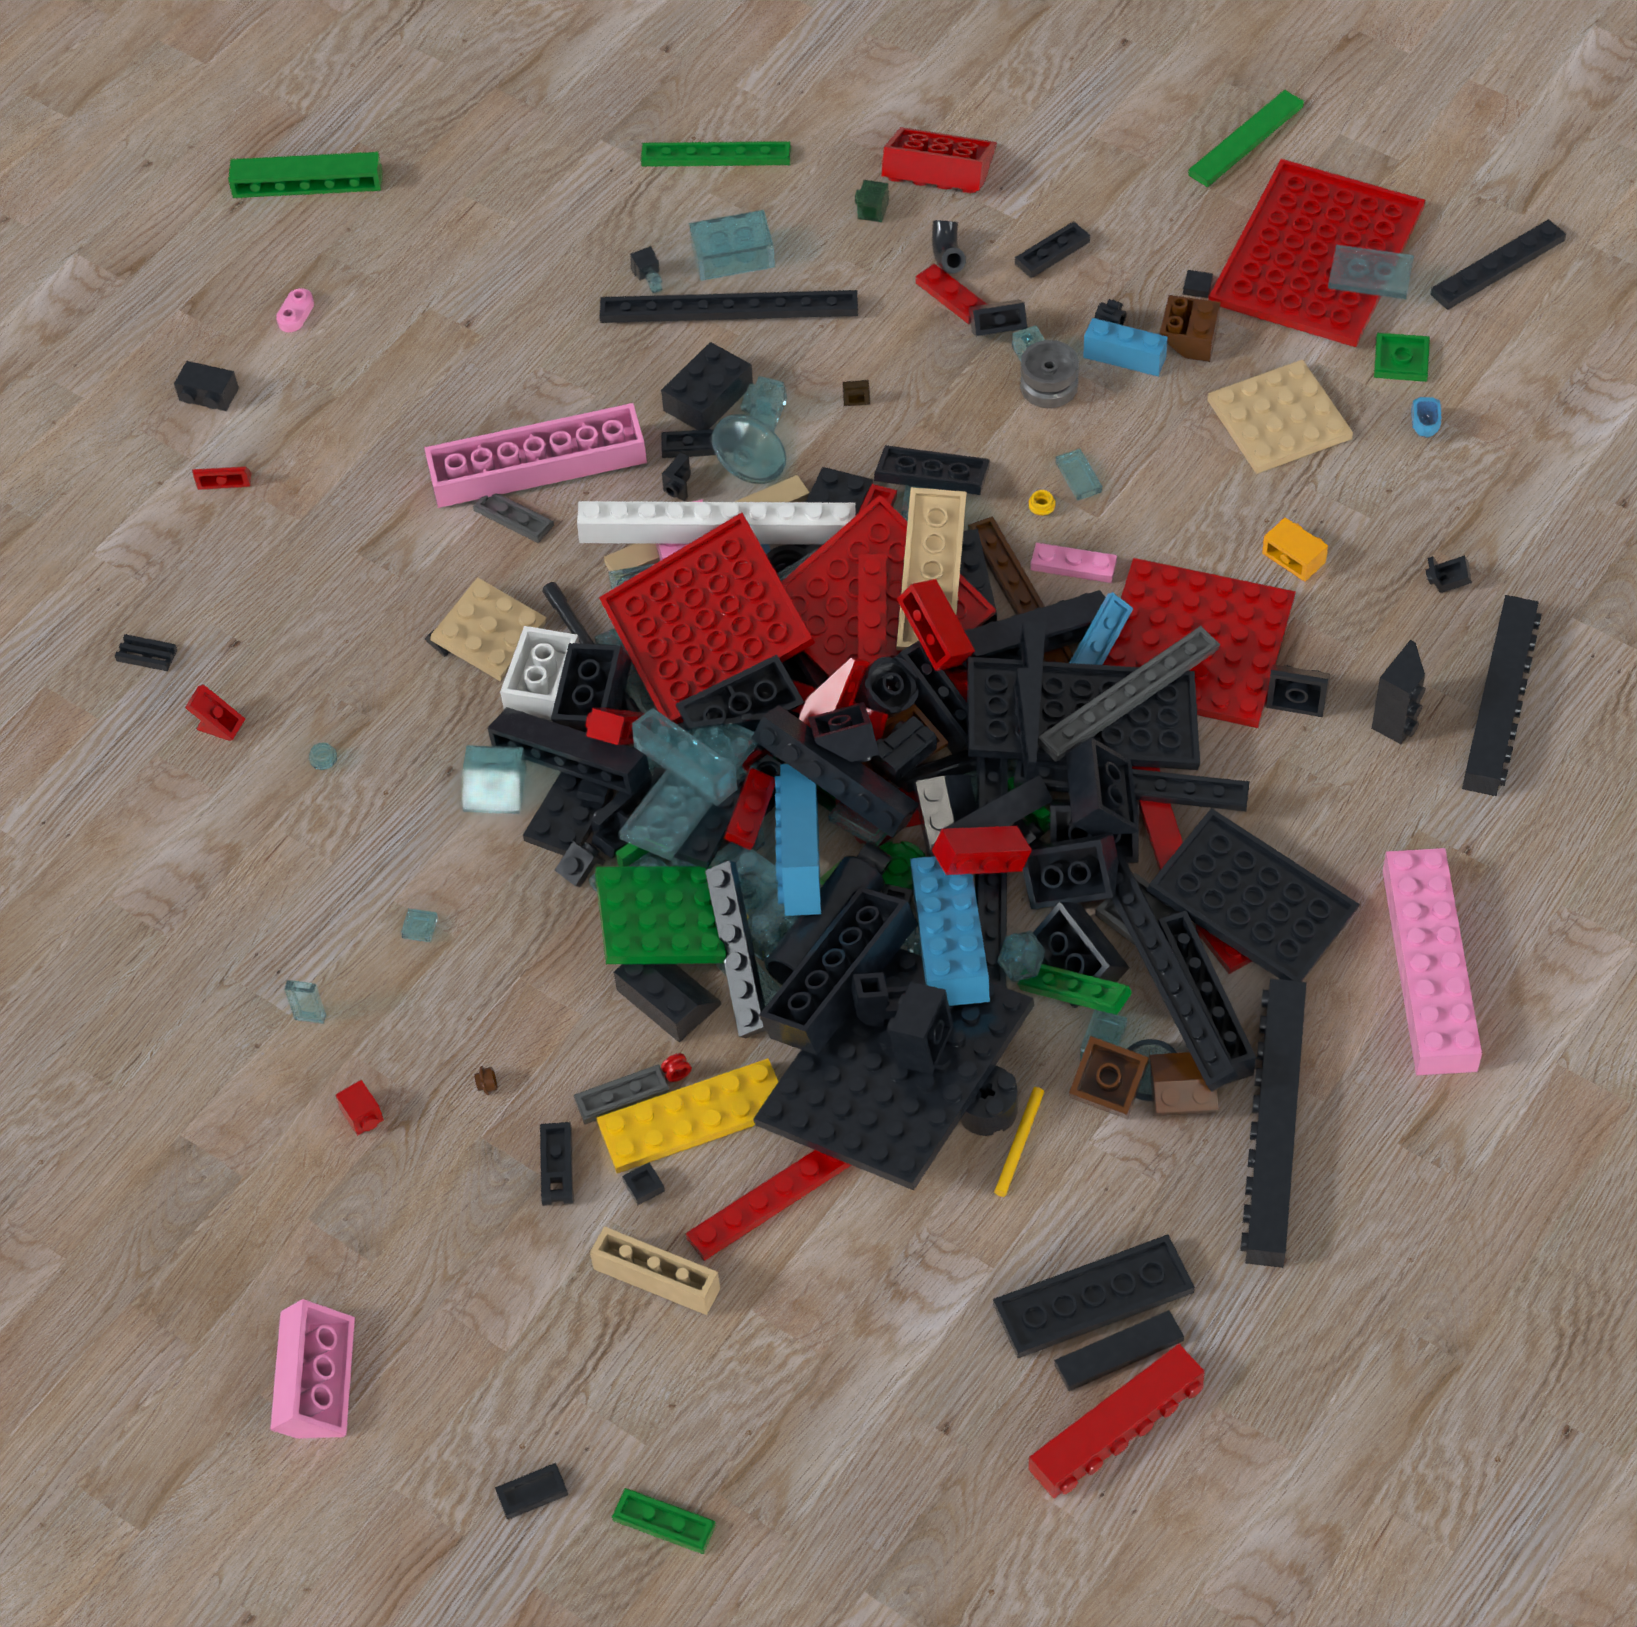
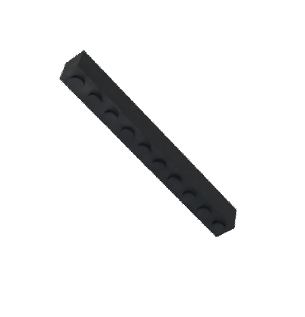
(1275, 1123)

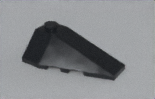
(742, 697)

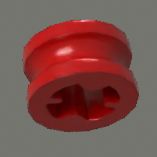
(676, 1067)

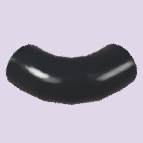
(946, 246)

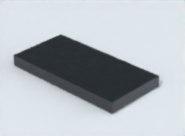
(932, 470)

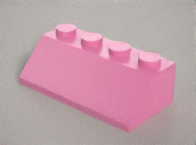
(312, 1372)

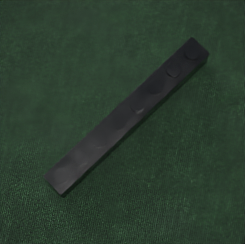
(1500, 696)

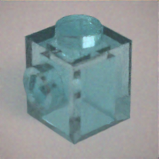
(1021, 956)

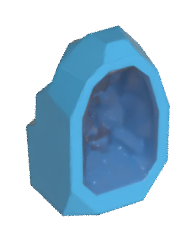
(1426, 416)

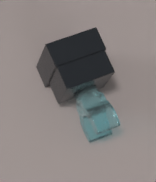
(646, 265)

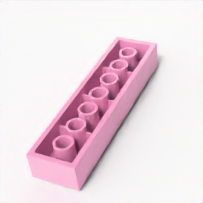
(535, 455)
(1431, 962)

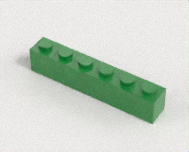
(305, 174)

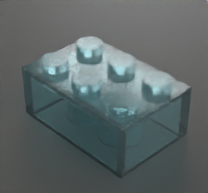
(732, 245)

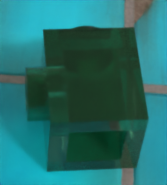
(872, 200)

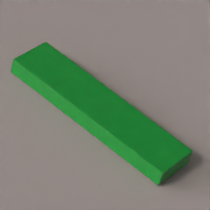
(1077, 989)

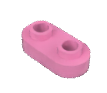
(295, 310)

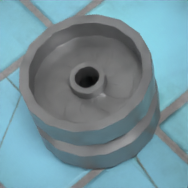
(1049, 374)

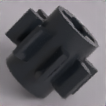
(1111, 312)

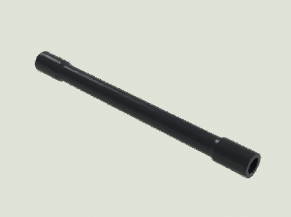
(560, 604)

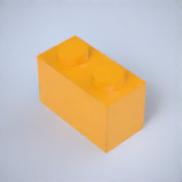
(1295, 549)

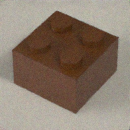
(1109, 1077)

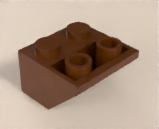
(1191, 326)

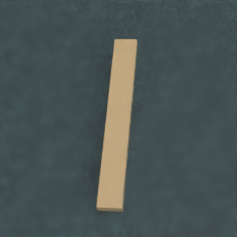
(644, 554)

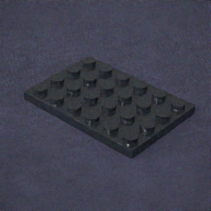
(1253, 897)

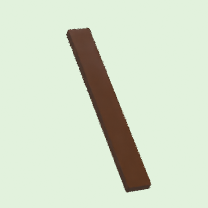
(1012, 577)

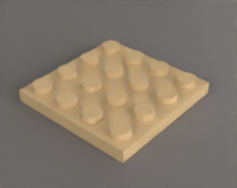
(1279, 416)

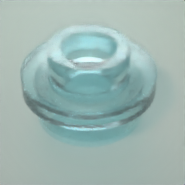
(322, 750)

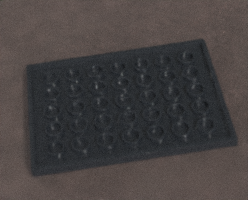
(884, 1116)

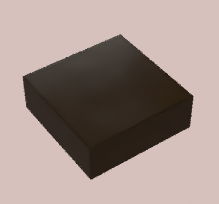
(856, 393)

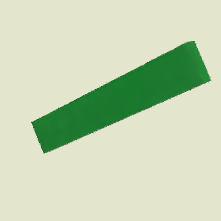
(1245, 138)
(716, 154)

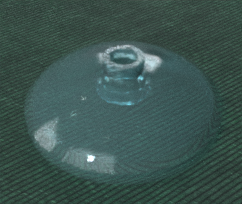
(748, 449)

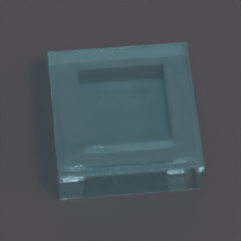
(419, 925)

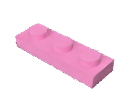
(1073, 562)

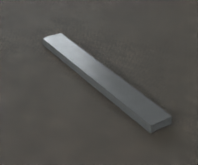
(1127, 693)

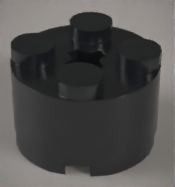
(888, 686)
(994, 1105)

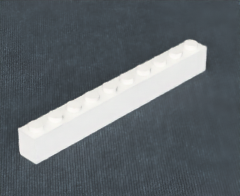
(690, 520)

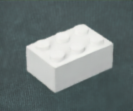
(536, 671)

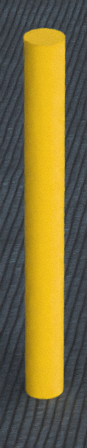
(1019, 1142)

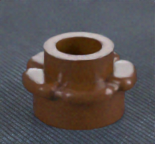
(486, 1080)

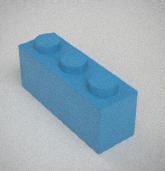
(1125, 347)

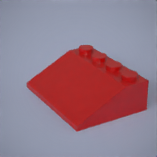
(937, 159)

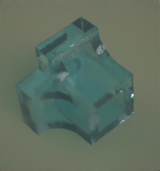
(765, 400)

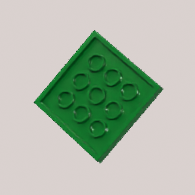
(657, 915)

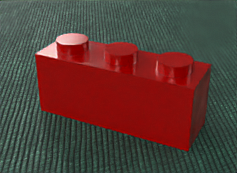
(935, 624)
(981, 850)

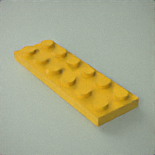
(686, 1116)

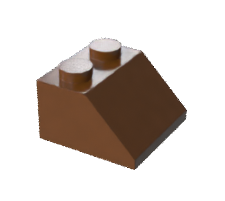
(1179, 1086)

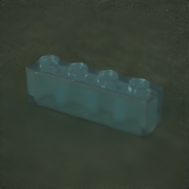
(684, 756)

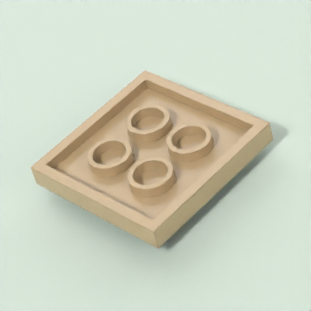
(486, 628)

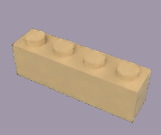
(655, 1270)

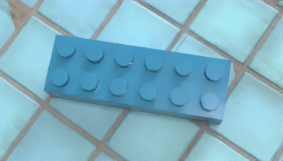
(797, 843)
(949, 932)

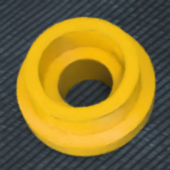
(1041, 503)

